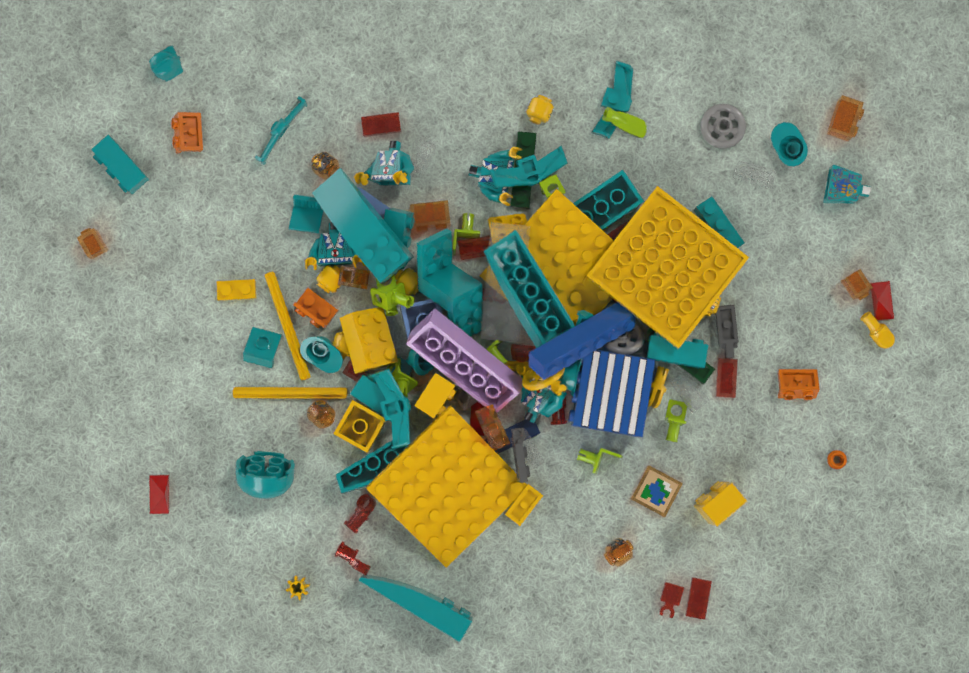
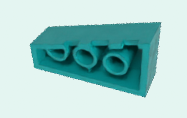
(367, 469)

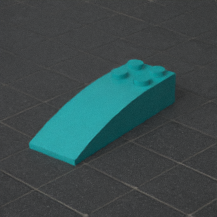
(610, 200)
(362, 226)
(527, 290)
(423, 604)

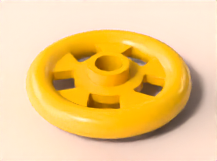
(539, 383)

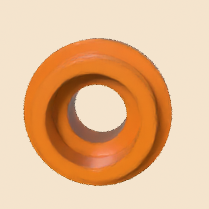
(843, 459)

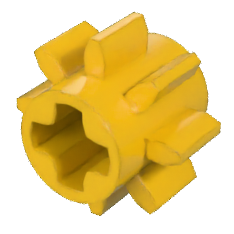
(292, 588)

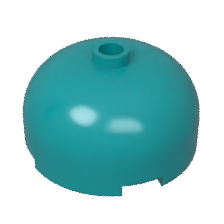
(264, 484)

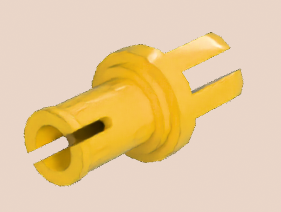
(878, 331)
(657, 387)

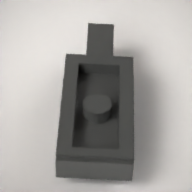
(727, 329)
(520, 454)

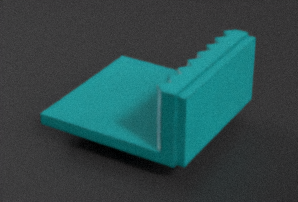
(306, 214)
(261, 347)

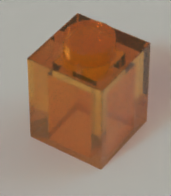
(92, 243)
(353, 277)
(857, 285)

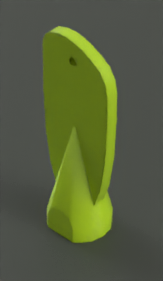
(625, 122)

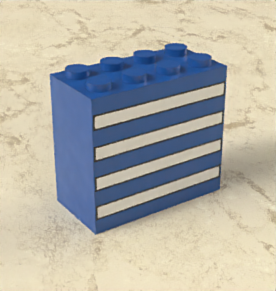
(612, 393)

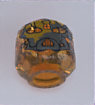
(324, 165)
(321, 414)
(618, 552)

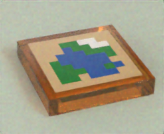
(656, 491)

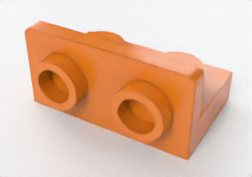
(187, 132)
(316, 308)
(798, 384)

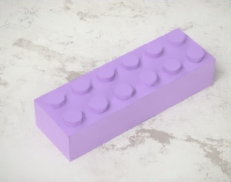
(464, 361)

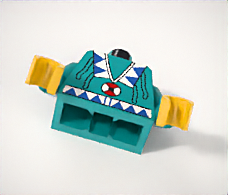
(497, 160)
(388, 168)
(331, 250)
(542, 401)

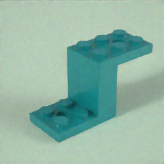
(448, 284)

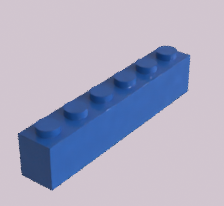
(581, 340)

